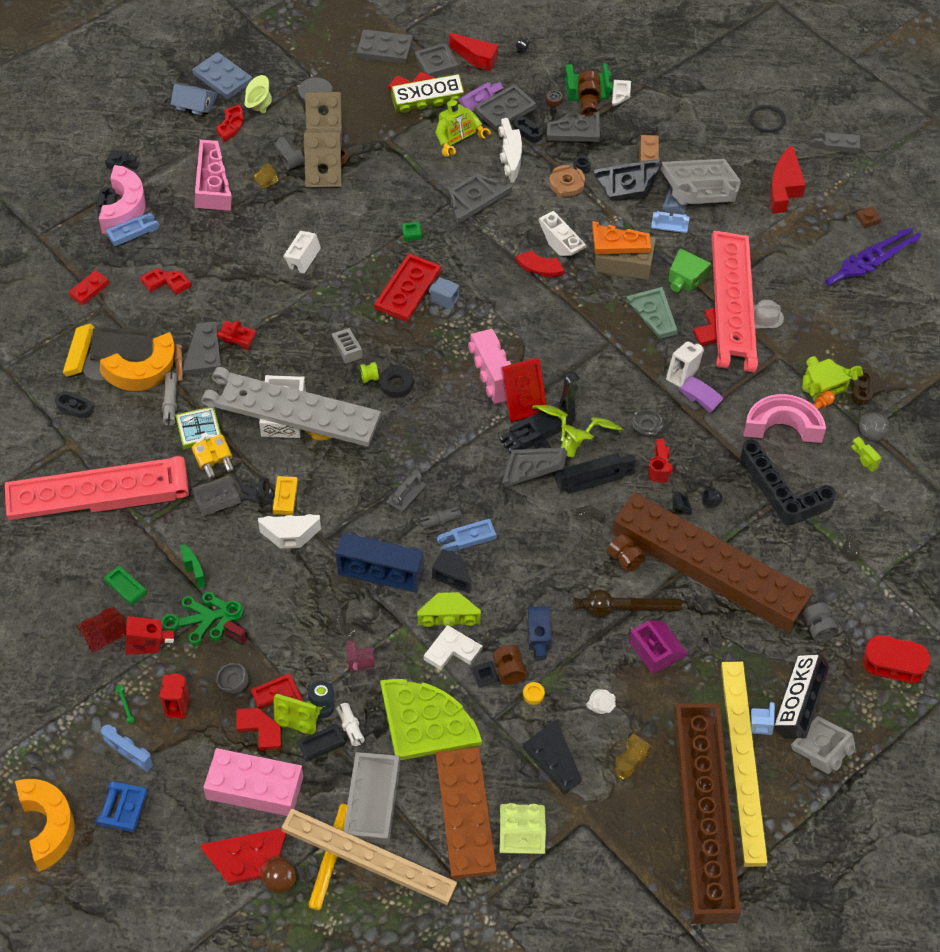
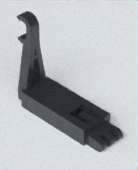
(543, 425)
(591, 472)

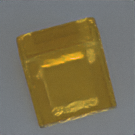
(265, 176)

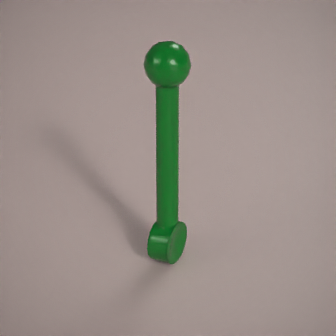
(120, 690)

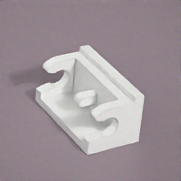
(302, 251)

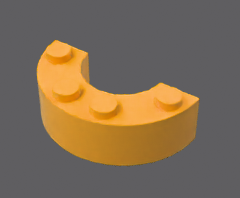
(143, 374)
(60, 825)

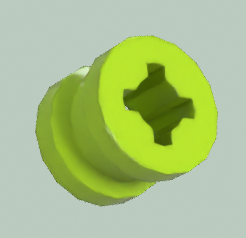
(369, 372)

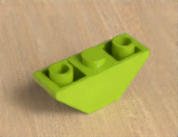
(449, 610)

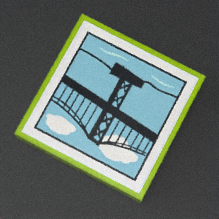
(195, 423)

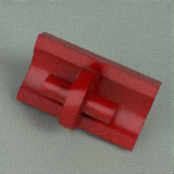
(236, 334)

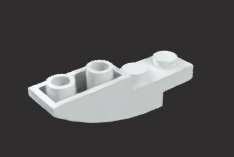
(511, 149)

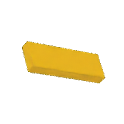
(78, 350)

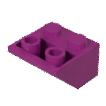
(656, 645)

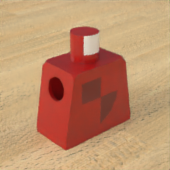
(145, 636)

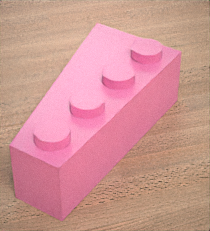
(490, 360)

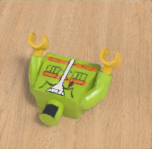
(456, 125)

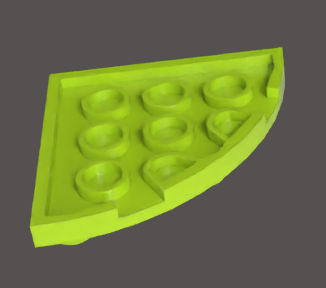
(425, 720)

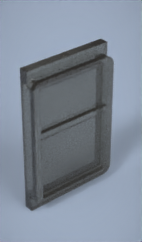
(129, 344)

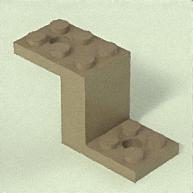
(323, 139)

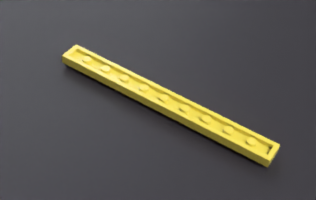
(743, 765)

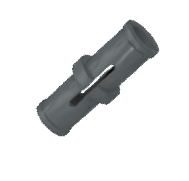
(440, 517)

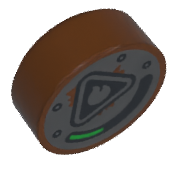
(554, 97)

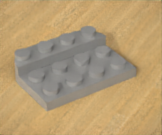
(701, 181)

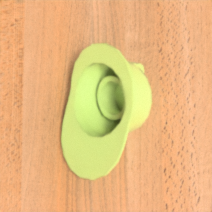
(258, 94)

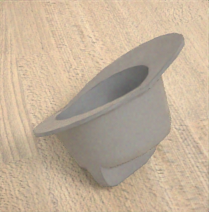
(767, 314)

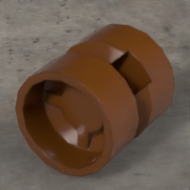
(589, 84)
(624, 551)
(509, 664)

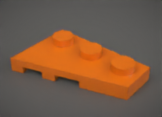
(615, 241)

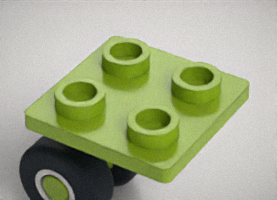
(303, 715)

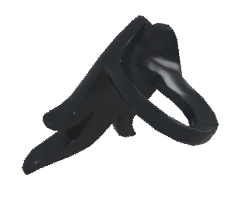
(257, 492)

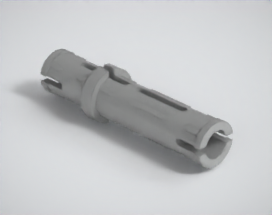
(169, 405)

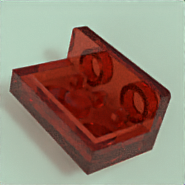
(102, 628)

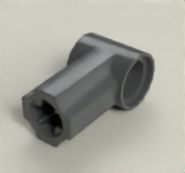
(290, 156)

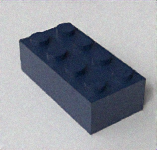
(380, 562)

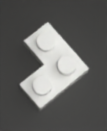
(452, 643)

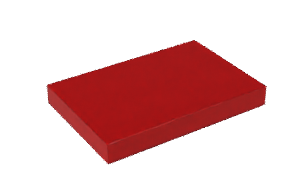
(523, 388)

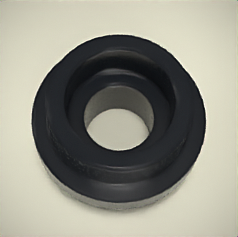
(522, 44)
(582, 163)

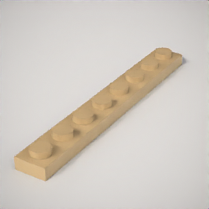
(369, 856)

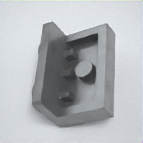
(216, 495)

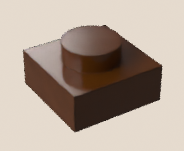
(868, 217)

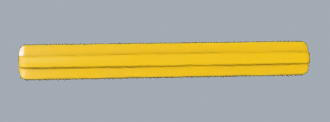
(326, 866)

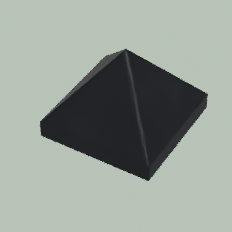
(681, 503)

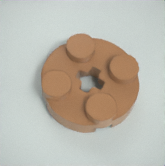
(563, 188)

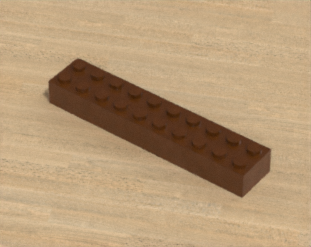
(713, 562)
(706, 814)

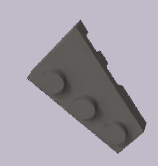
(579, 129)
(203, 350)
(533, 463)

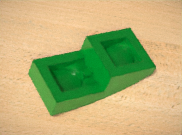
(192, 564)

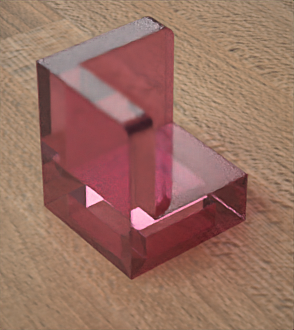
(359, 658)

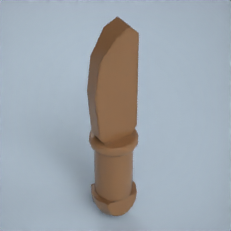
(178, 360)

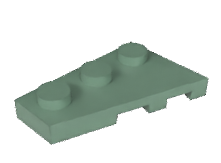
(654, 311)

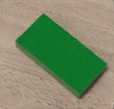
(125, 585)

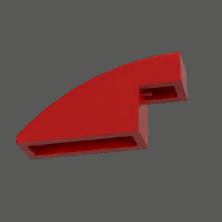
(786, 181)

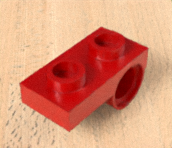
(660, 462)

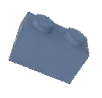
(193, 98)

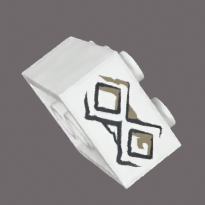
(272, 429)

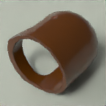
(277, 875)

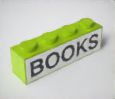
(426, 93)

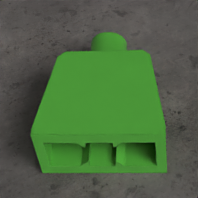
(688, 271)

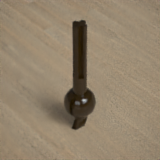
(600, 604)

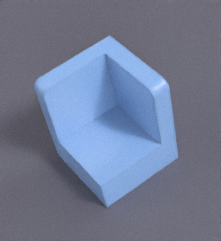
(762, 720)

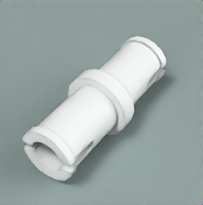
(350, 724)

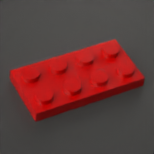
(407, 287)

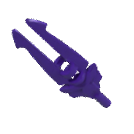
(857, 266)

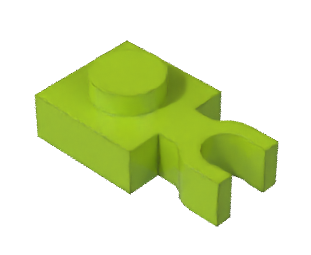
(868, 456)

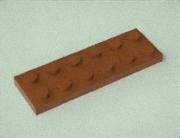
(465, 813)

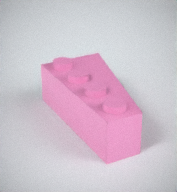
(211, 182)

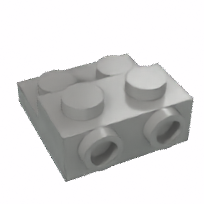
(825, 745)

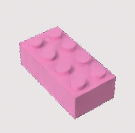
(253, 782)

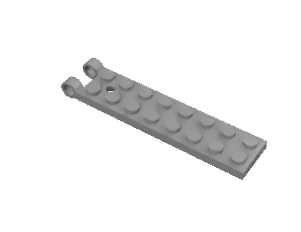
(293, 408)

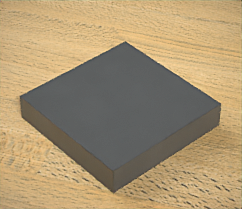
(436, 60)

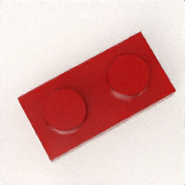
(89, 287)

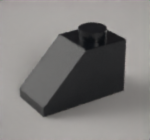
(451, 571)

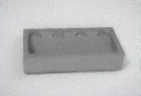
(372, 797)

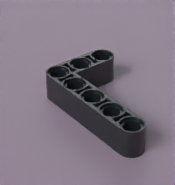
(763, 471)

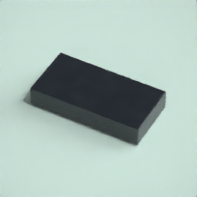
(321, 743)

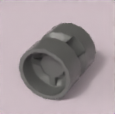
(820, 622)

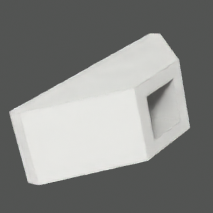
(560, 235)
(290, 530)

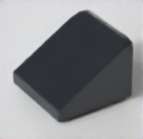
(484, 673)

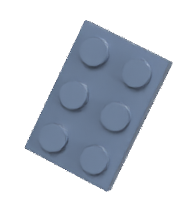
(222, 75)

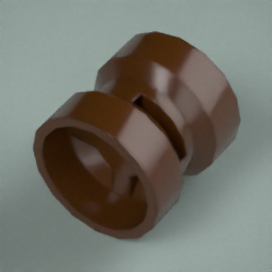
(588, 105)

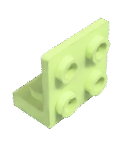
(522, 828)

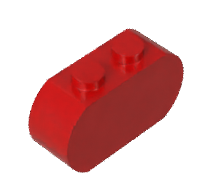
(896, 659)

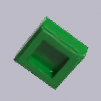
(411, 231)

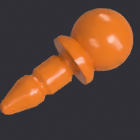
(826, 398)

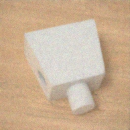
(687, 356)

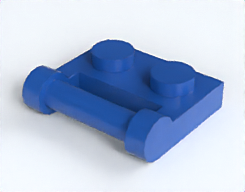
(128, 809)

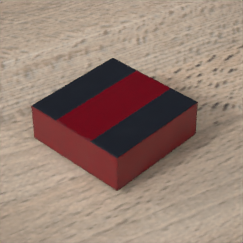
(235, 632)

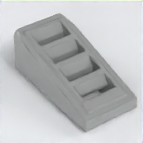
(351, 355)

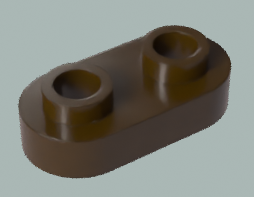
(863, 388)

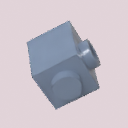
(444, 293)

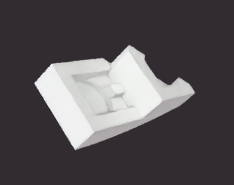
(621, 91)

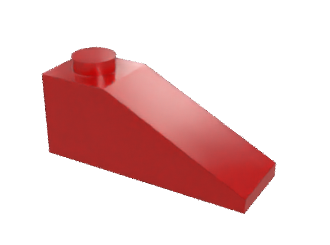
(476, 52)

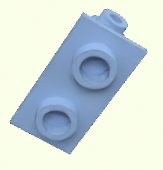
(674, 223)

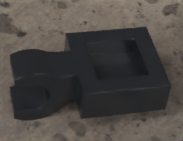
(121, 159)

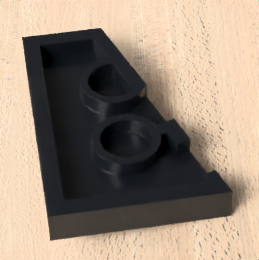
(554, 757)

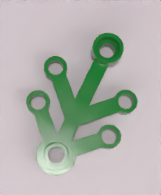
(204, 617)

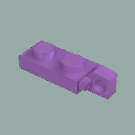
(479, 95)

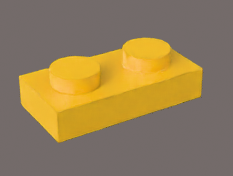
(285, 495)

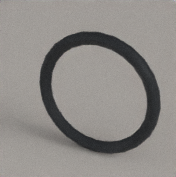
(771, 107)

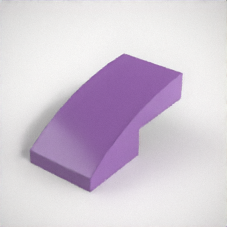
(701, 392)

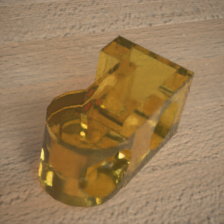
(635, 754)

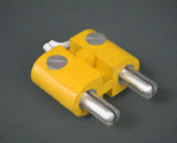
(212, 452)

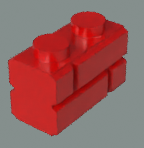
(174, 696)

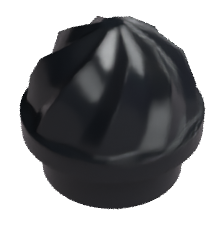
(712, 497)

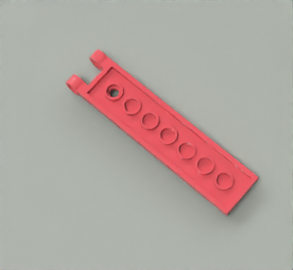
(733, 299)

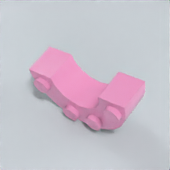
(130, 205)
(788, 411)

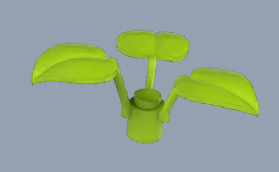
(575, 435)

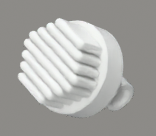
(601, 701)

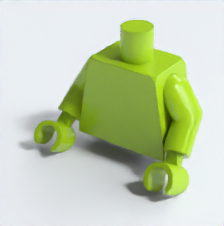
(827, 376)

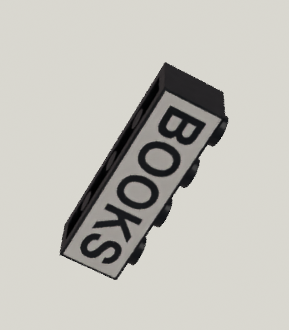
(801, 696)

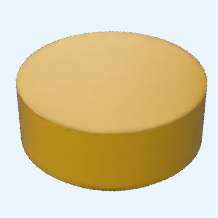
(533, 693)

